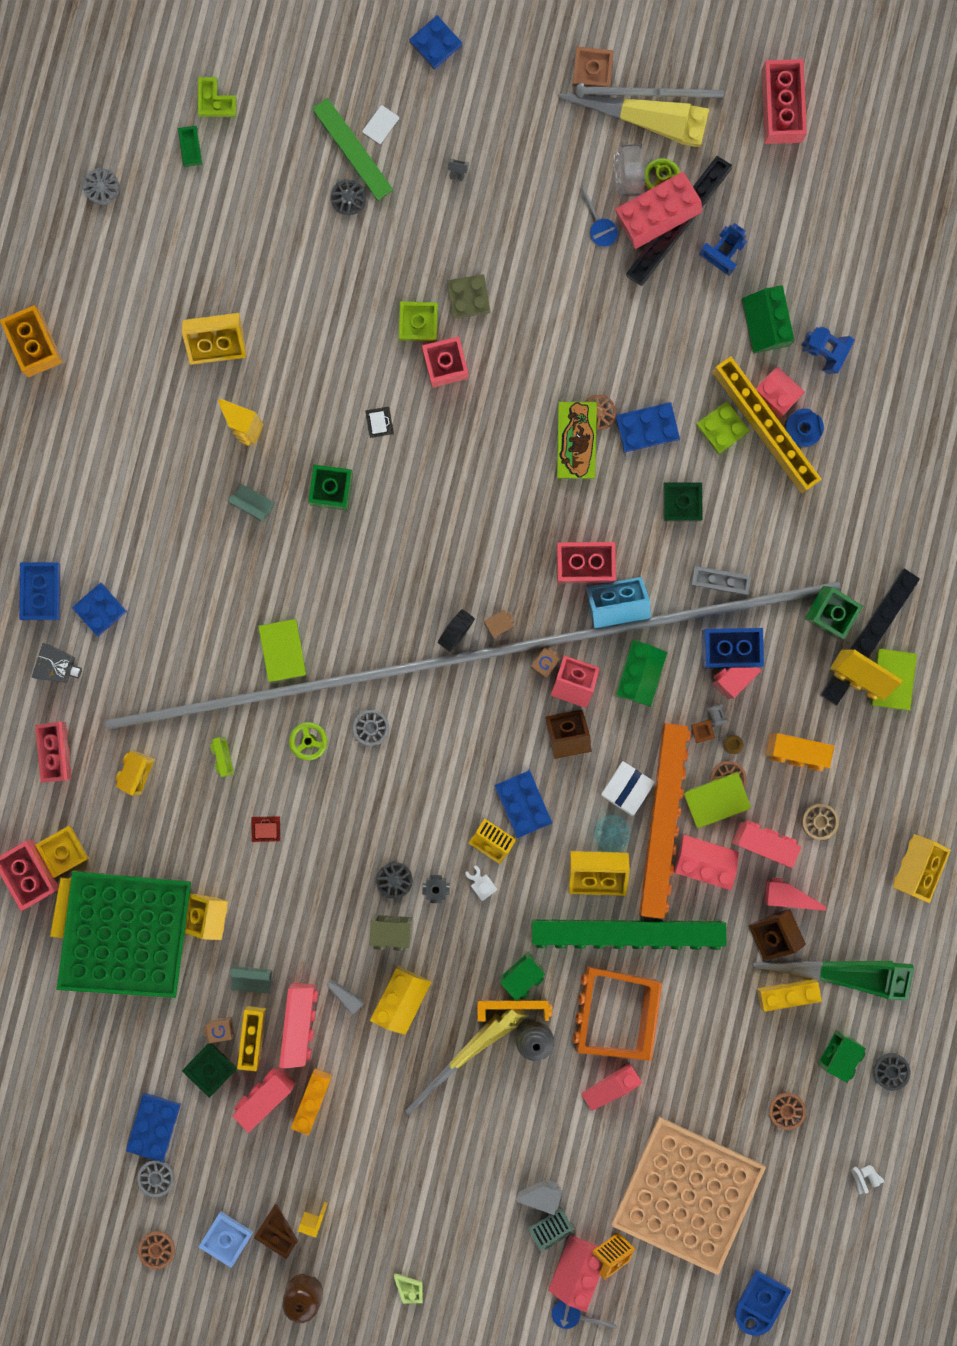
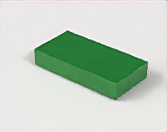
(190, 146)

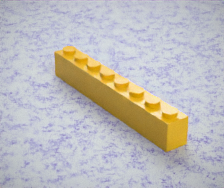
(766, 425)

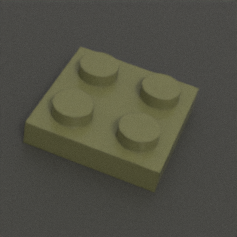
(468, 296)

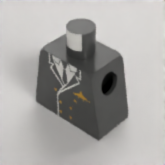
(55, 665)

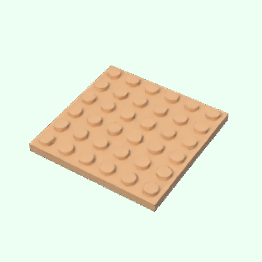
(688, 1195)

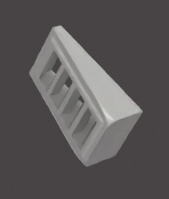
(346, 997)

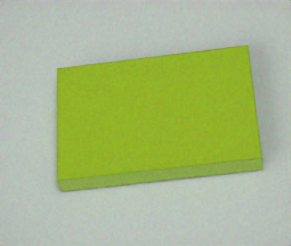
(282, 650)
(903, 666)
(717, 800)

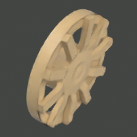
(820, 821)

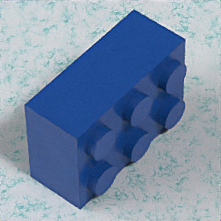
(732, 648)

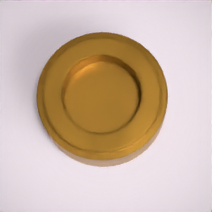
(733, 744)

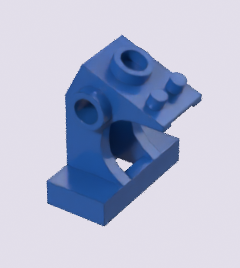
(733, 236)
(815, 345)

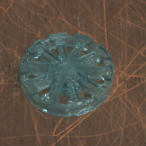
(612, 833)

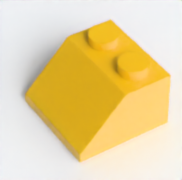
(134, 772)
(206, 917)

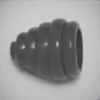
(533, 1034)

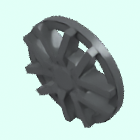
(348, 197)
(394, 880)
(892, 1071)

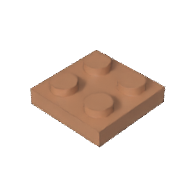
(592, 67)

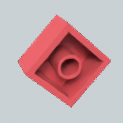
(445, 362)

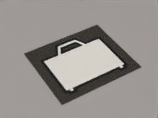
(379, 422)

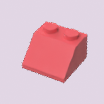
(779, 392)
(734, 680)
(575, 681)

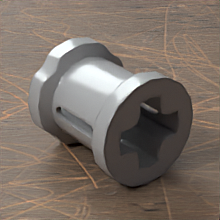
(717, 715)

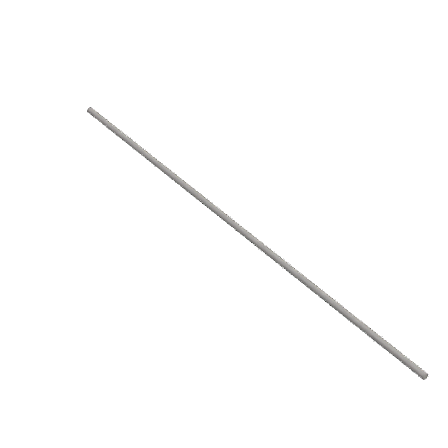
(466, 656)

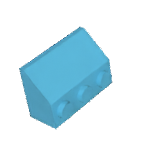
(618, 602)

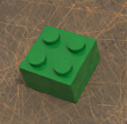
(330, 487)
(833, 612)
(522, 977)
(842, 1056)

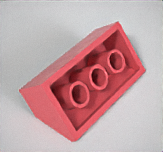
(297, 1025)

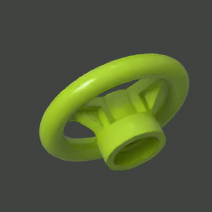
(663, 169)
(305, 727)

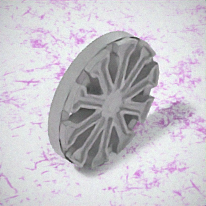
(101, 186)

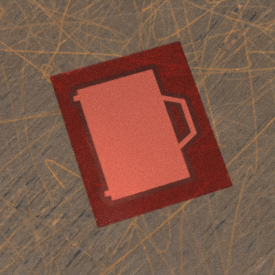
(265, 829)

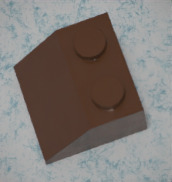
(568, 734)
(777, 935)

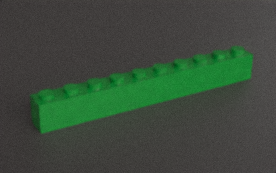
(628, 933)

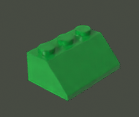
(768, 319)
(640, 673)

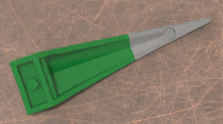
(872, 977)

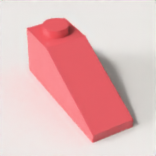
(785, 895)
(612, 1087)

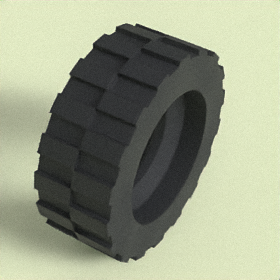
(456, 630)

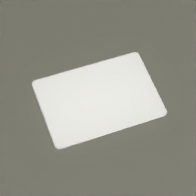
(380, 124)

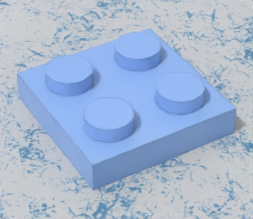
(225, 1239)

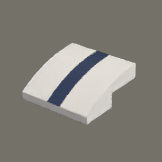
(627, 788)

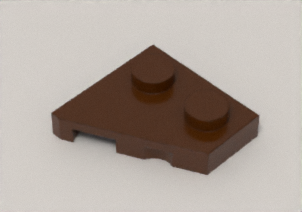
(277, 1233)

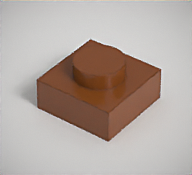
(702, 731)

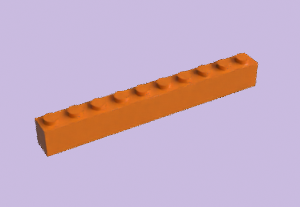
(663, 821)

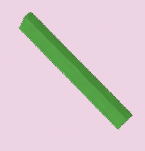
(352, 149)

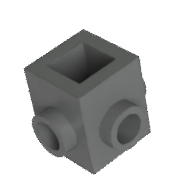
(436, 880)

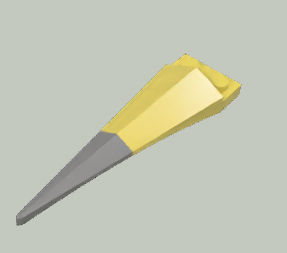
(670, 119)
(492, 1031)

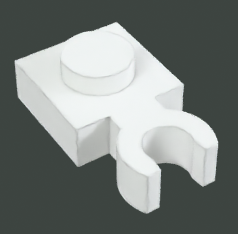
(483, 885)

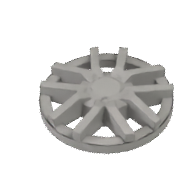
(370, 727)
(155, 1178)

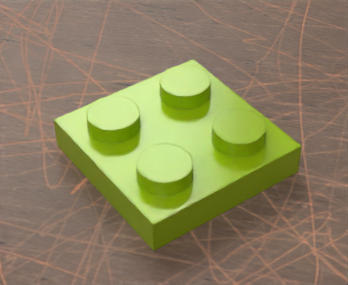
(418, 321)
(722, 427)
(224, 764)

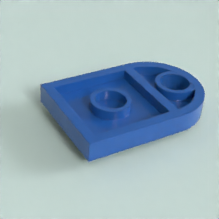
(762, 1302)

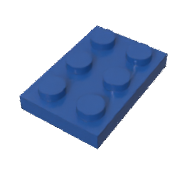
(647, 427)
(39, 591)
(523, 804)
(153, 1127)

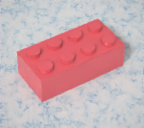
(784, 101)
(659, 210)

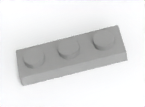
(721, 580)

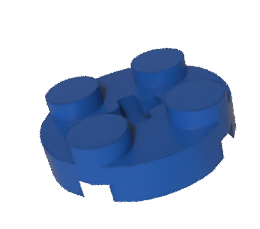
(809, 419)

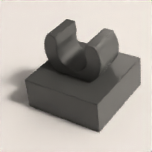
(458, 166)

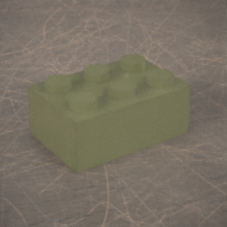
(391, 932)

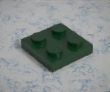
(682, 502)
(209, 1069)

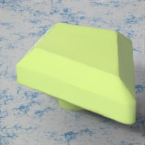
(409, 1289)

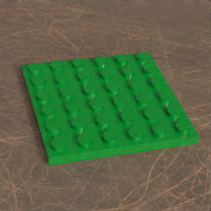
(123, 935)

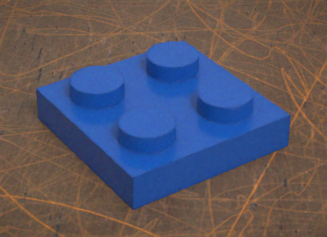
(435, 42)
(99, 609)

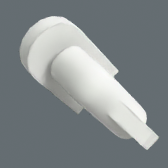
(869, 1171)

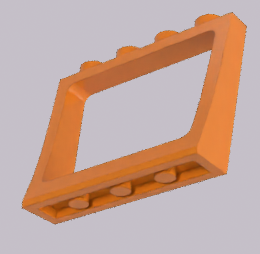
(648, 1016)

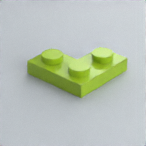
(212, 104)

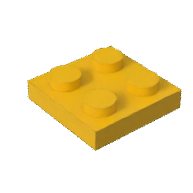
(62, 851)

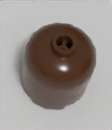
(302, 1292)

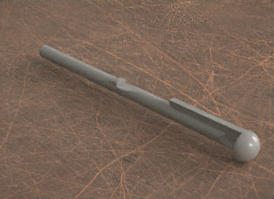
(581, 89)

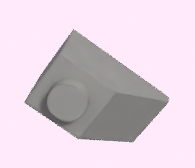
(541, 1196)

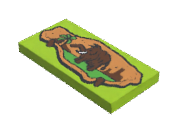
(577, 440)

